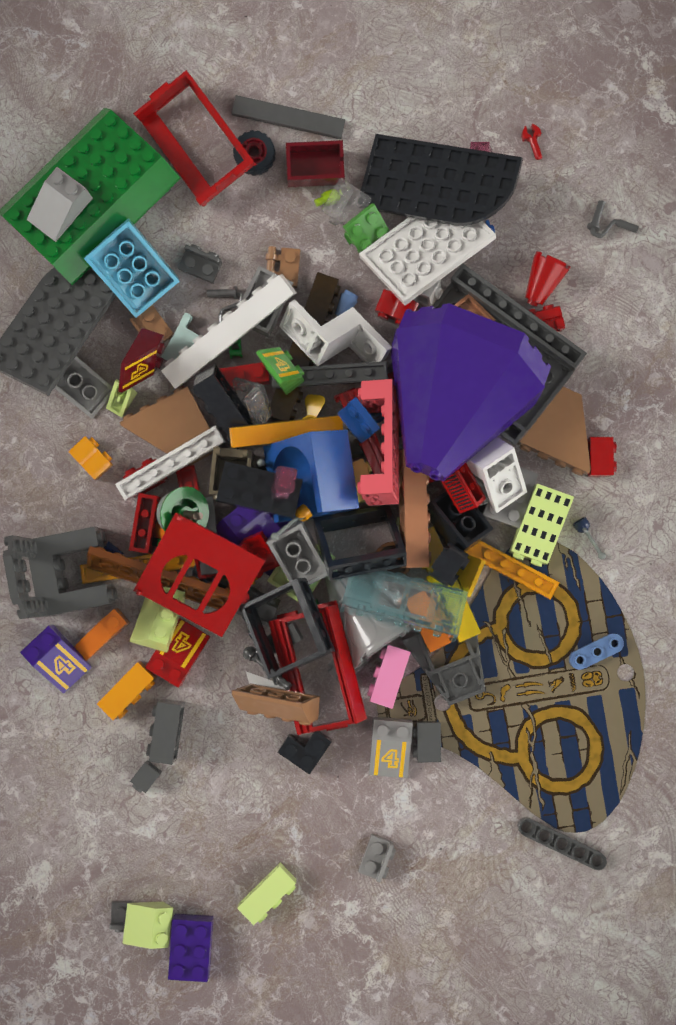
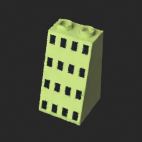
(541, 525)

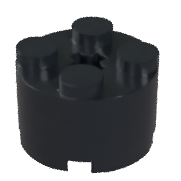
(448, 565)

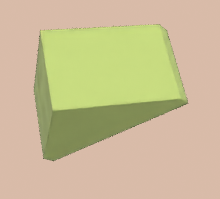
(120, 402)

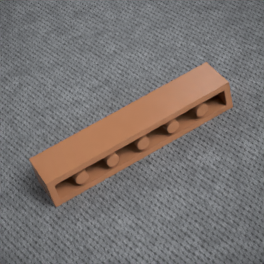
(414, 515)

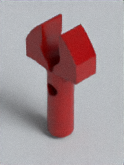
(533, 140)

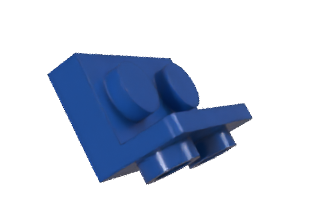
(358, 420)

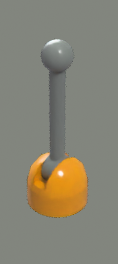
(302, 514)

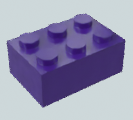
(190, 947)

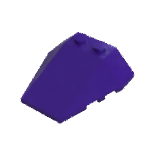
(246, 522)

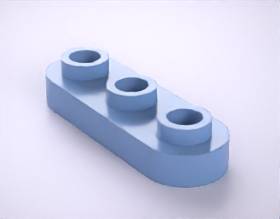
(588, 655)

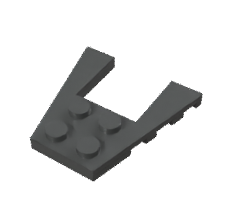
(455, 680)

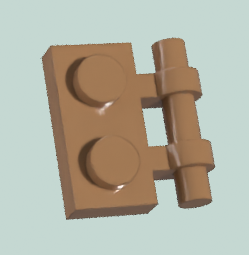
(288, 260)

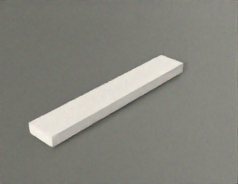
(170, 463)

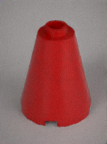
(544, 278)

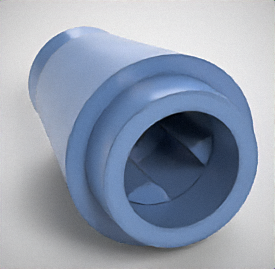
(346, 301)

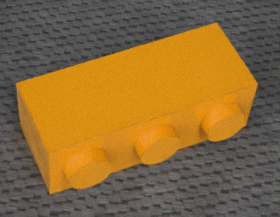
(127, 691)

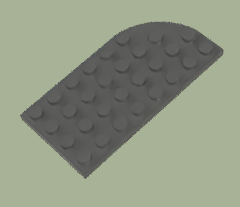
(52, 328)

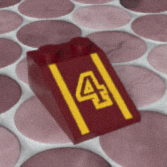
(141, 359)

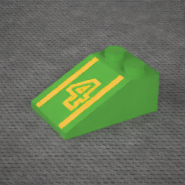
(281, 368)

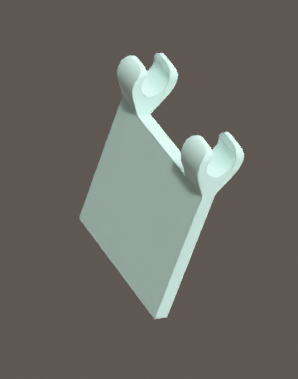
(180, 339)

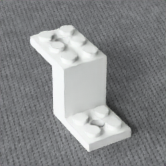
(326, 341)
(499, 466)

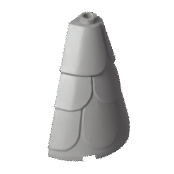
(363, 632)

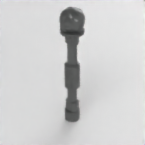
(250, 654)

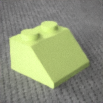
(148, 924)

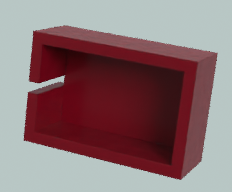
(314, 163)

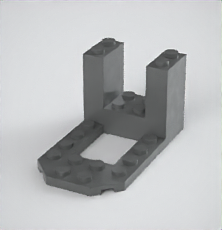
(47, 573)

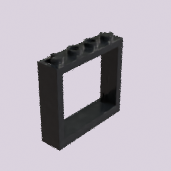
(362, 563)
(311, 615)

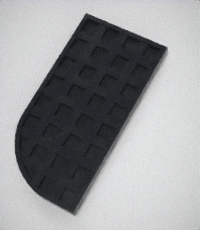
(438, 180)

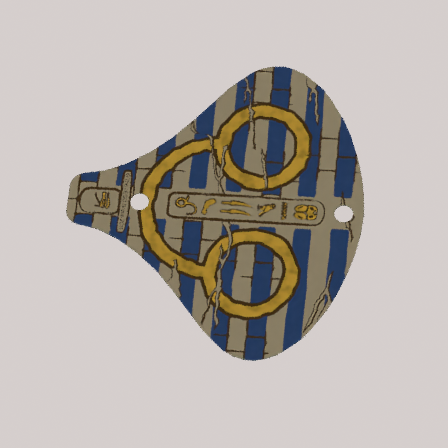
(542, 728)

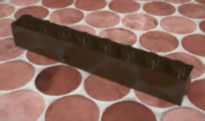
(318, 306)

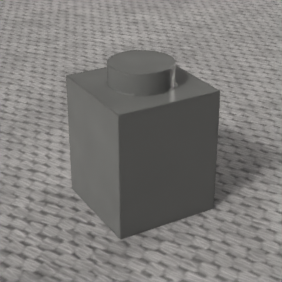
(145, 777)

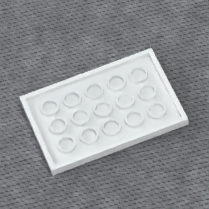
(423, 253)

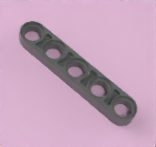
(569, 850)

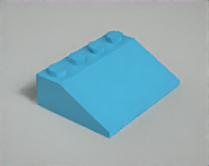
(132, 268)

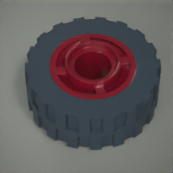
(259, 141)

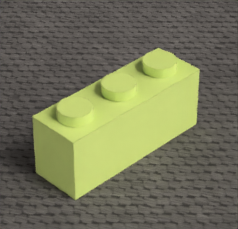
(267, 894)

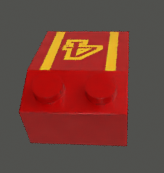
(181, 656)

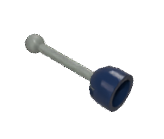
(582, 526)

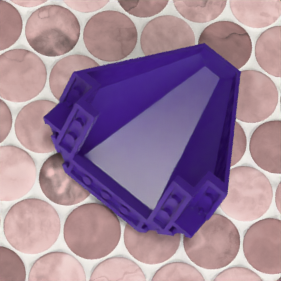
(459, 384)

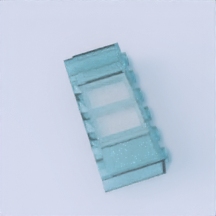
(407, 601)

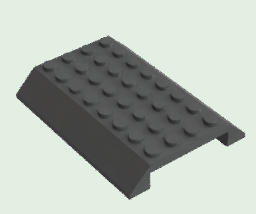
(556, 349)

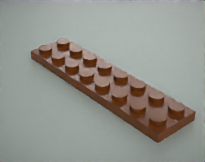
(132, 569)

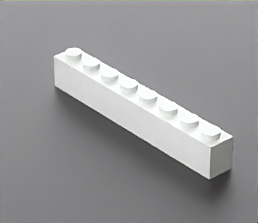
(230, 330)

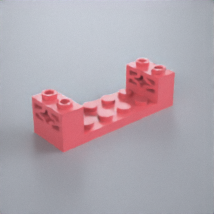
(381, 397)

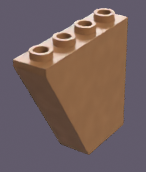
(168, 421)
(561, 433)

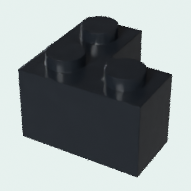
(305, 755)

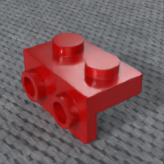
(258, 545)

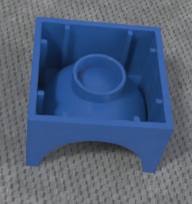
(324, 465)

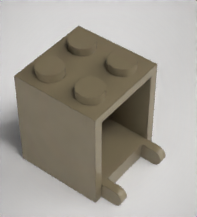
(220, 455)

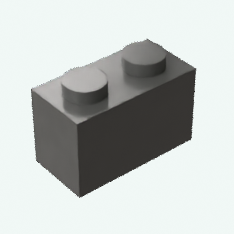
(427, 741)

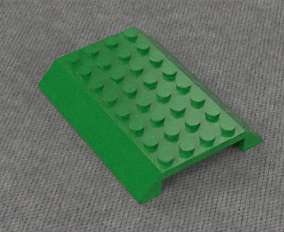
(118, 173)

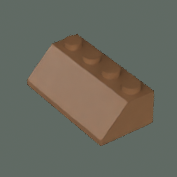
(277, 703)

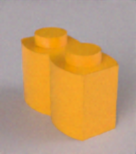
(91, 458)

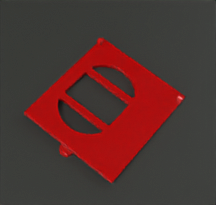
(200, 543)

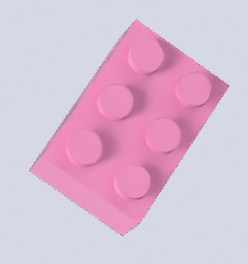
(388, 675)

